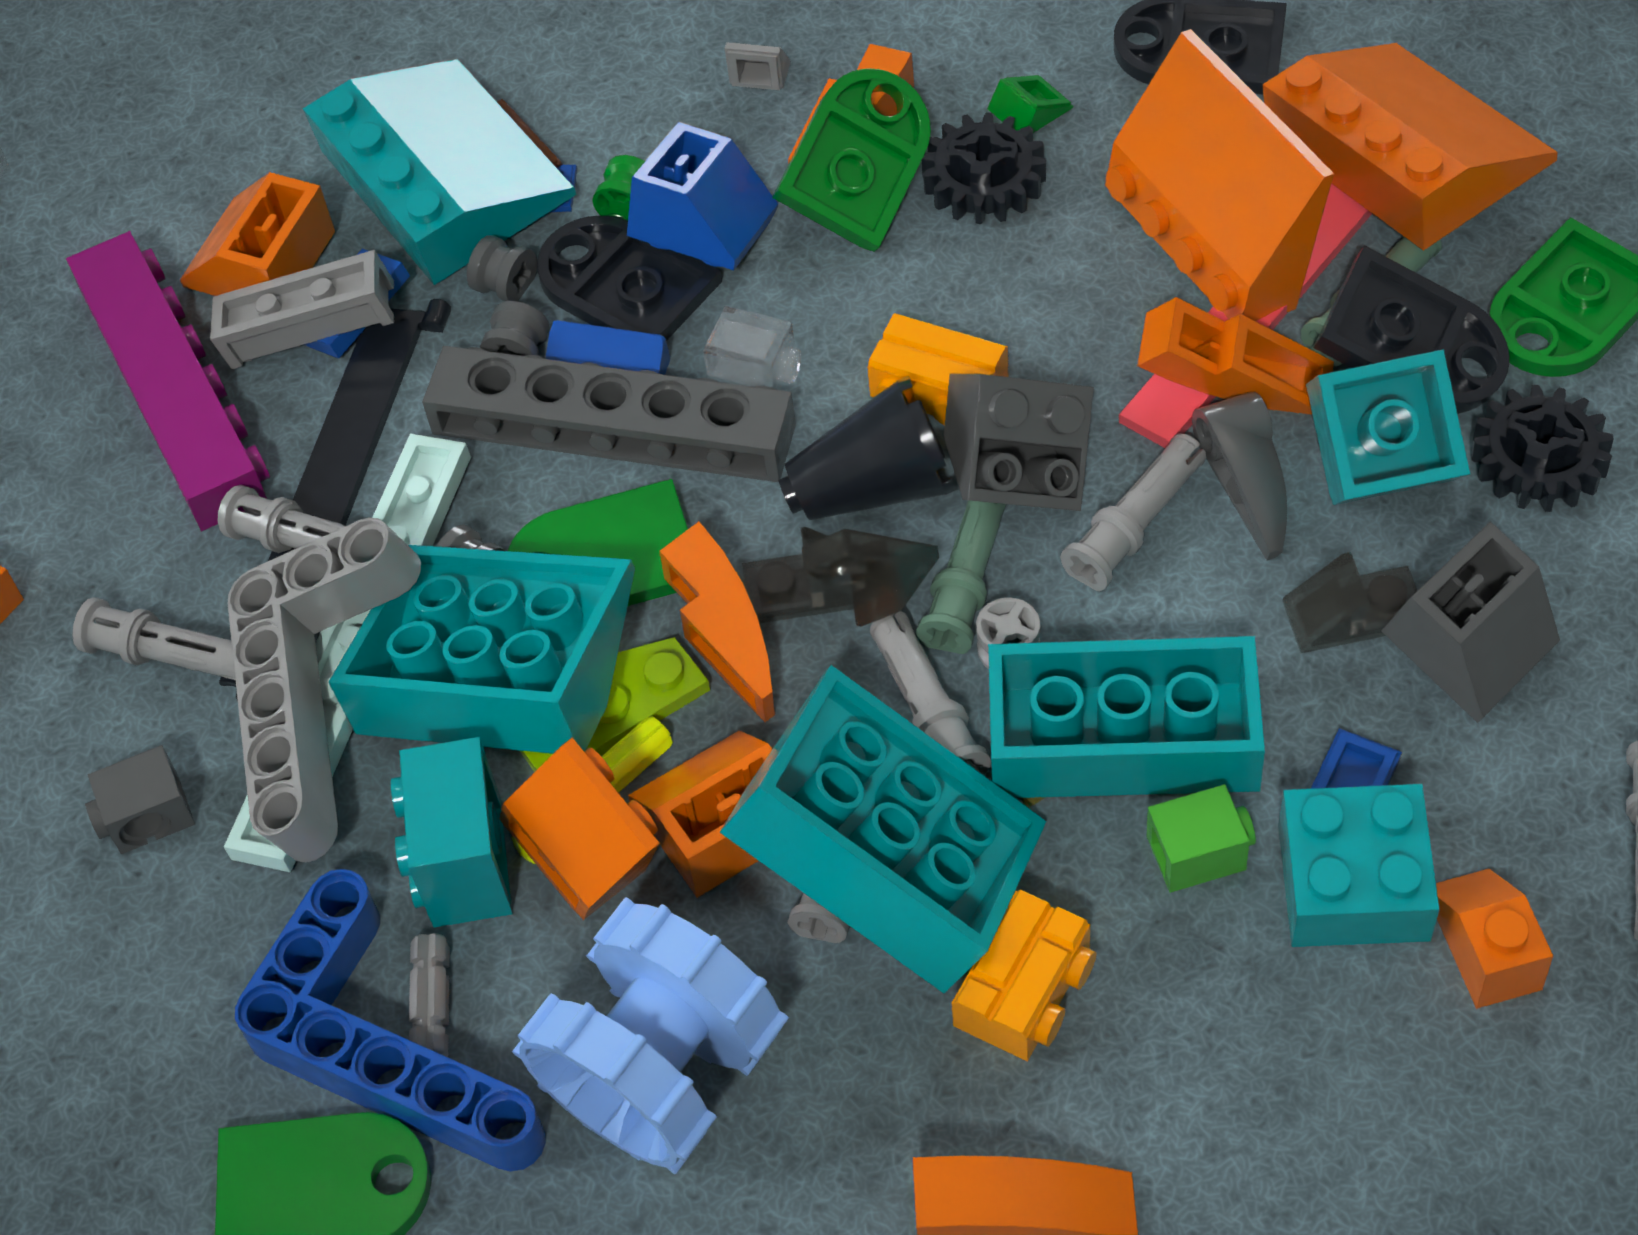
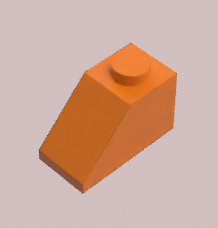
(1493, 937)

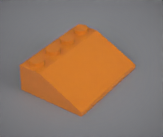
(1404, 138)
(1220, 183)

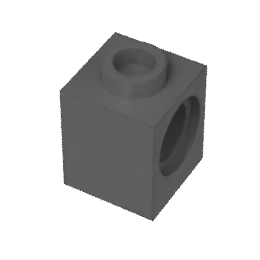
(138, 800)

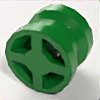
(613, 194)

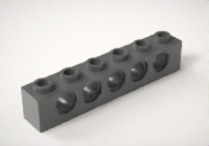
(611, 413)

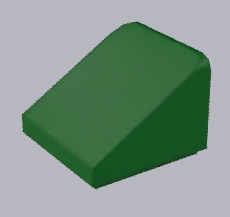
(1025, 101)

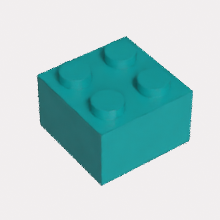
(1387, 427)
(452, 833)
(1357, 865)

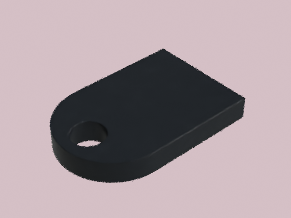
(1240, 32)
(622, 278)
(1397, 314)

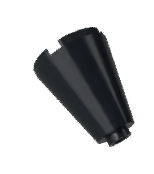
(869, 460)

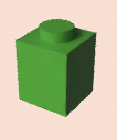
(1199, 837)

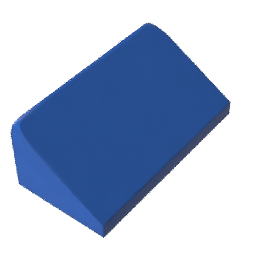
(607, 347)

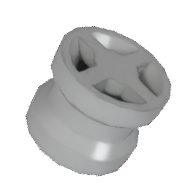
(1004, 621)

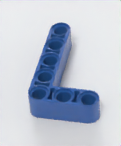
(368, 1049)

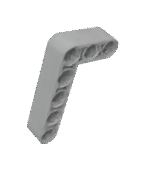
(277, 672)

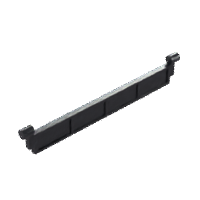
(360, 414)

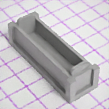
(301, 308)

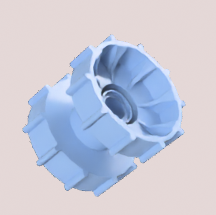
(676, 1000)

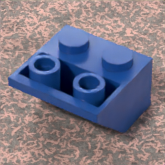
(699, 198)

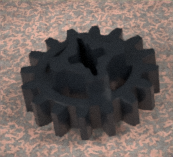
(984, 168)
(1542, 448)

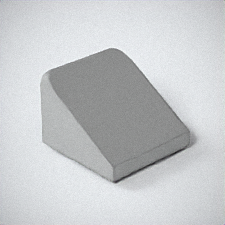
(756, 66)

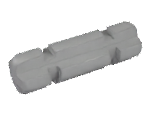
(429, 992)

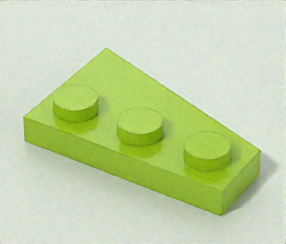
(645, 684)

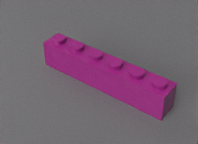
(165, 376)

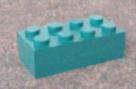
(1125, 717)

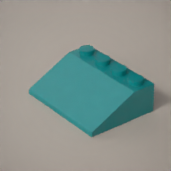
(436, 161)
(490, 650)
(887, 830)

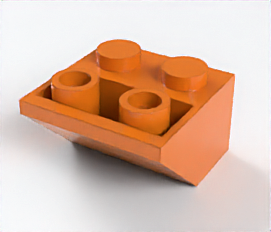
(262, 235)
(696, 802)
(580, 828)

